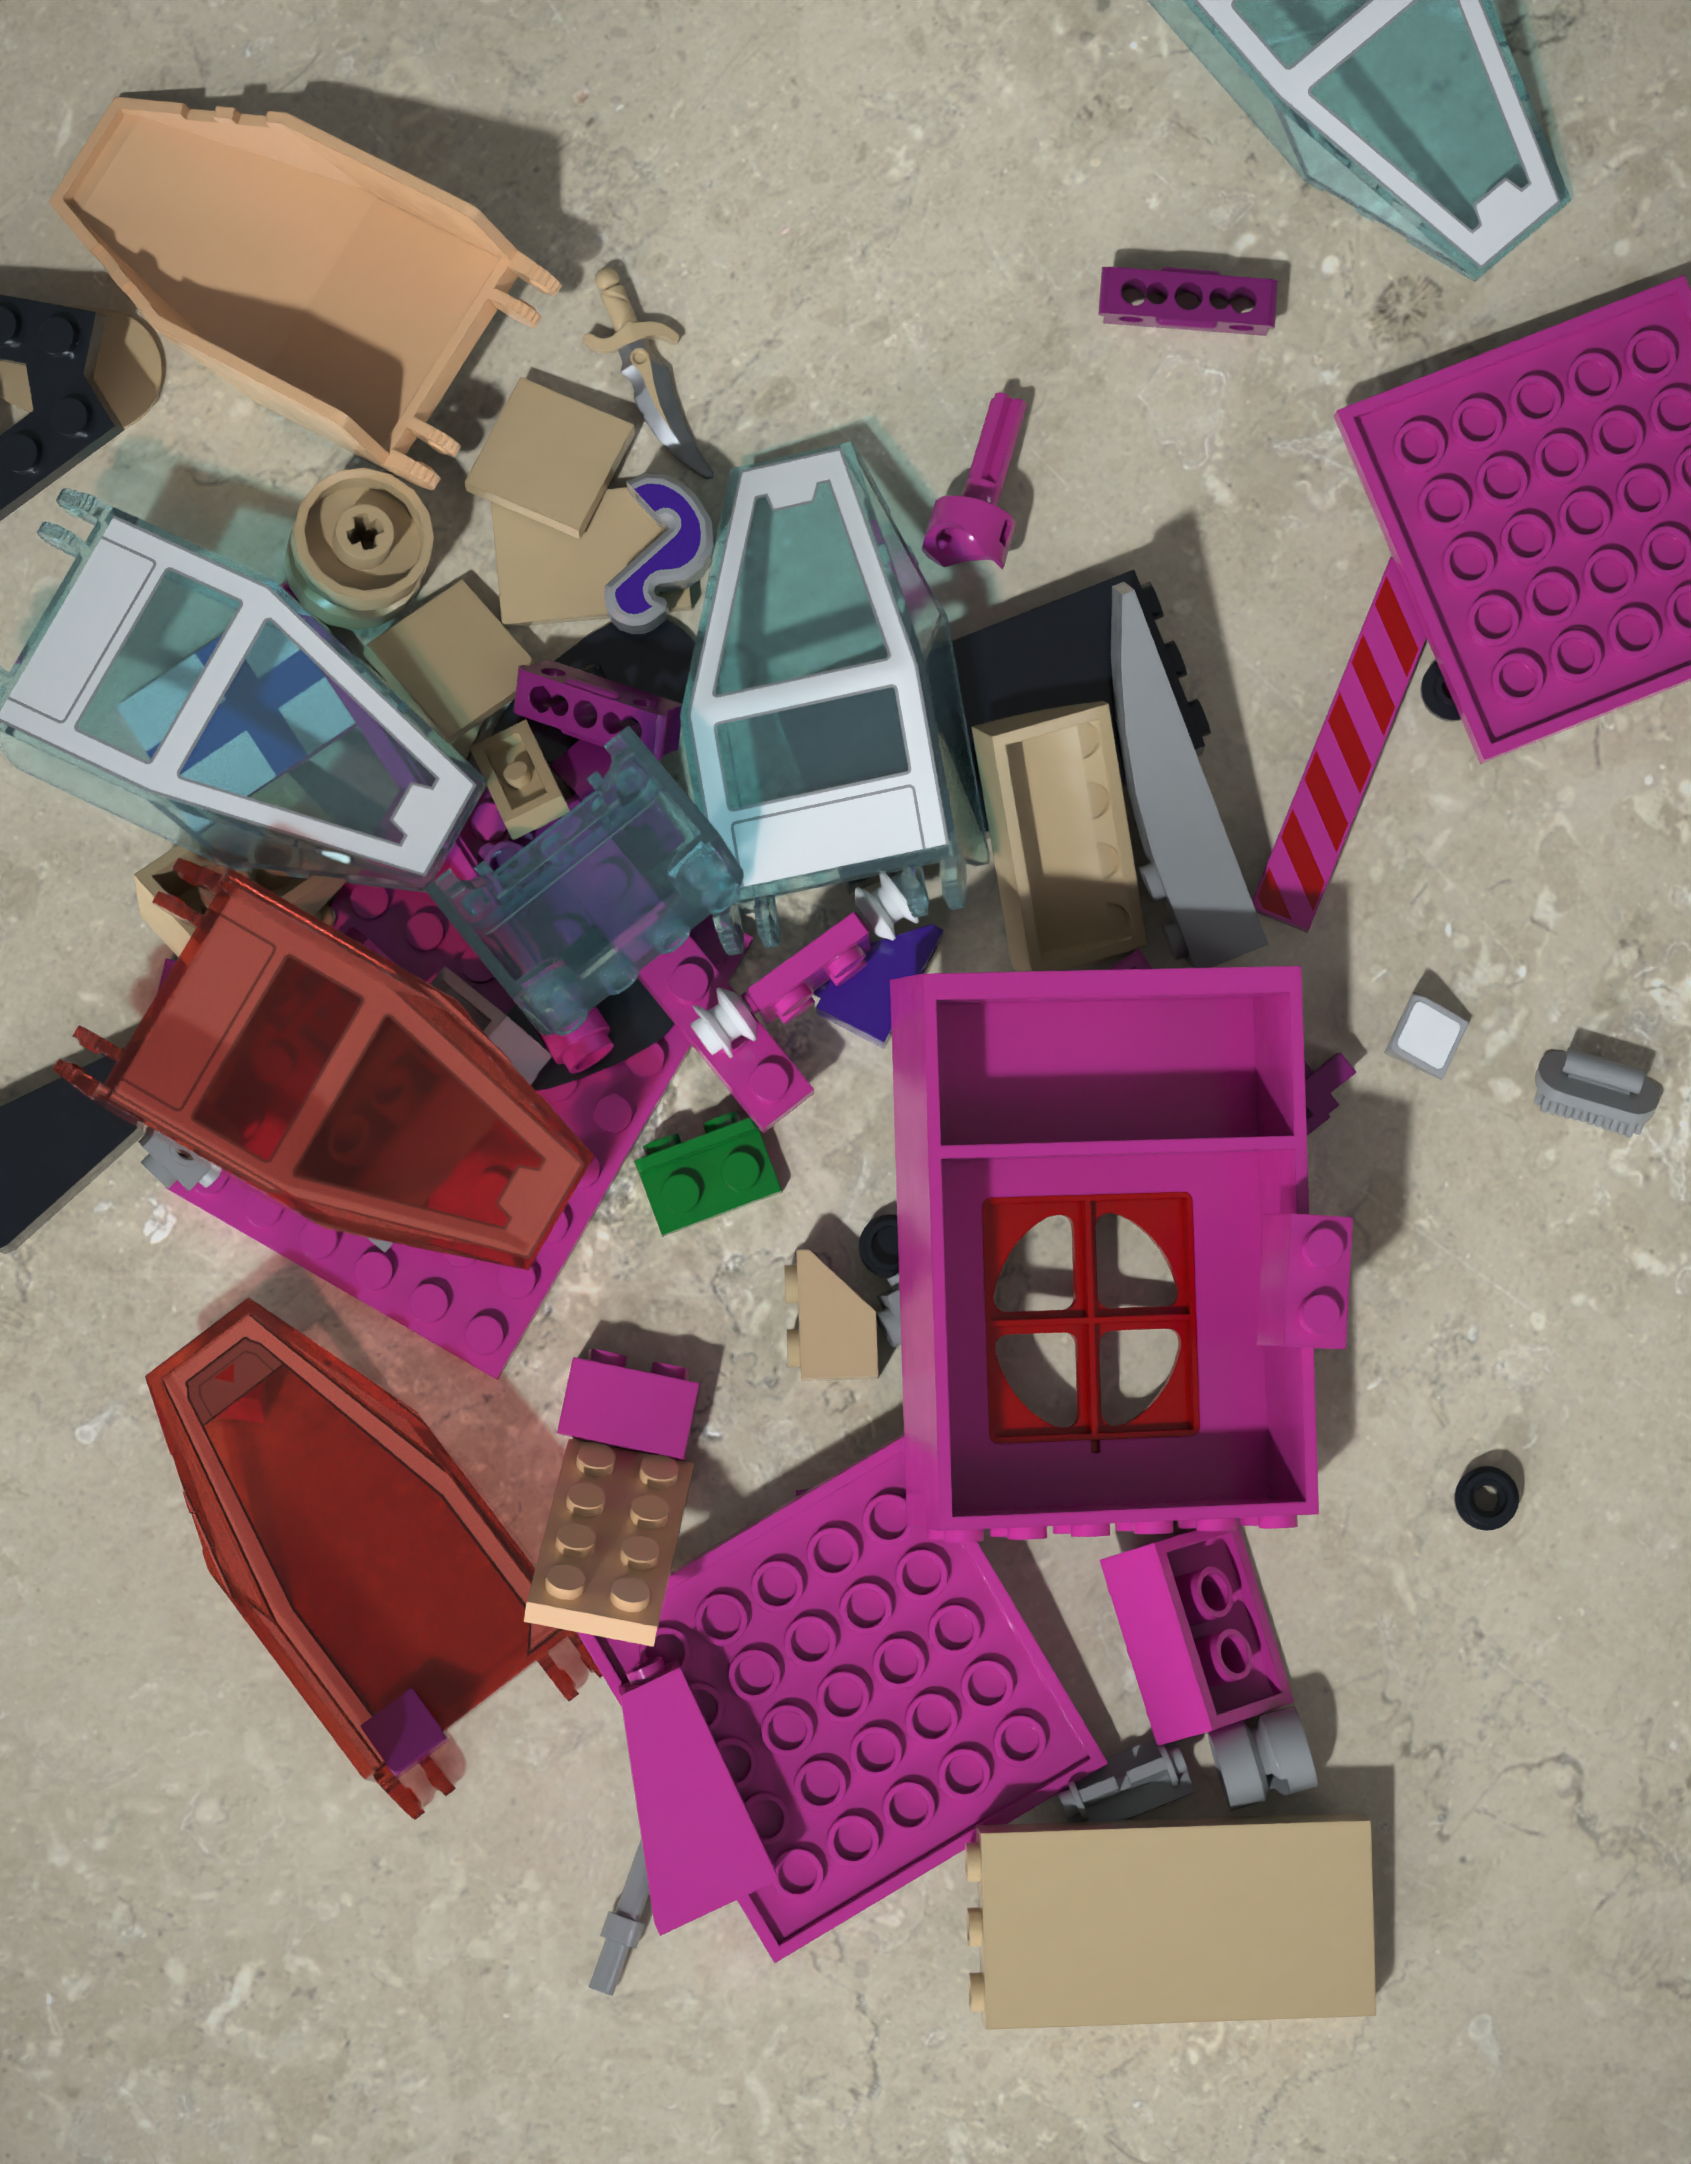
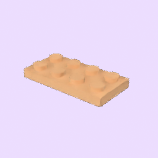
(609, 1542)

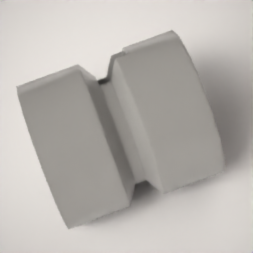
(1262, 1758)

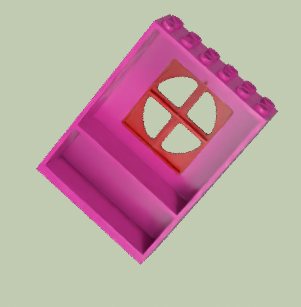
(1084, 1101)

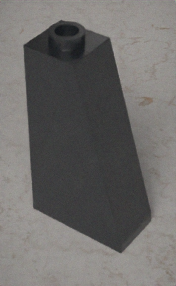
(52, 1150)

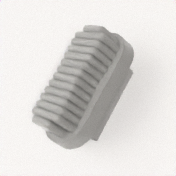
(1595, 1091)

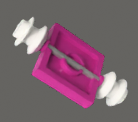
(790, 986)

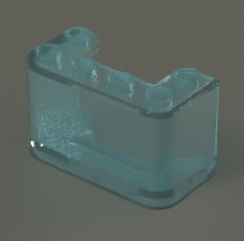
(595, 892)

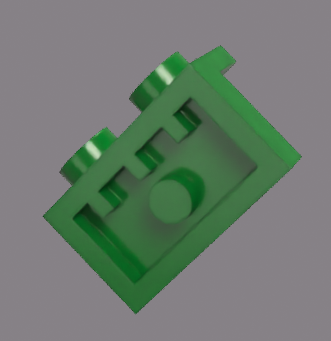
(707, 1173)

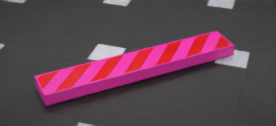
(1342, 757)

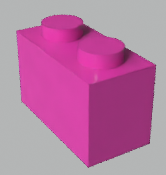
(1304, 1281)
(629, 1406)

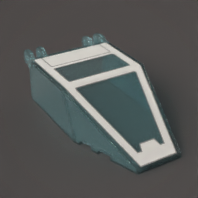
(1392, 111)
(826, 696)
(225, 715)

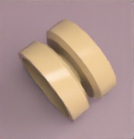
(358, 548)

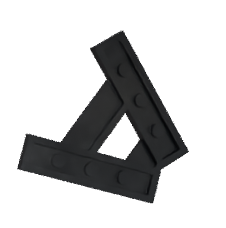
(68, 407)

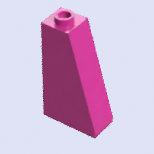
(690, 1813)

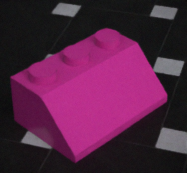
(1196, 1633)

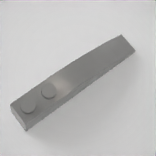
(1173, 804)

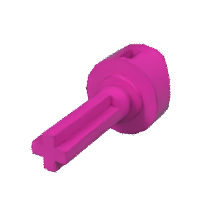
(972, 524)

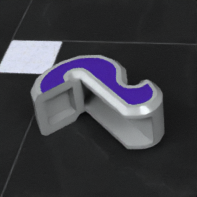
(670, 562)

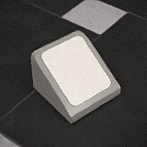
(1426, 1036)

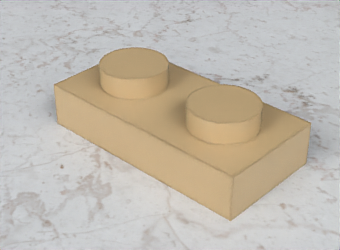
(519, 779)

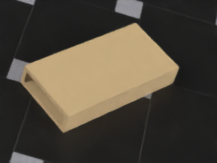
(1172, 1920)

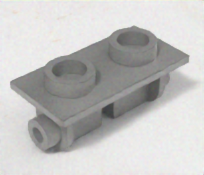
(1129, 1784)

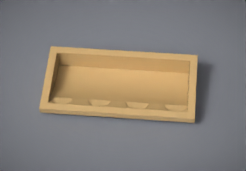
(1060, 836)

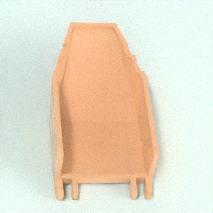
(297, 267)

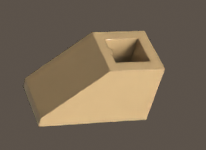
(835, 1324)

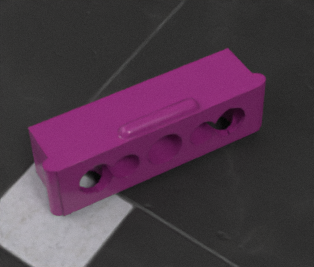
(1201, 283)
(595, 707)

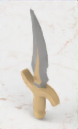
(647, 374)

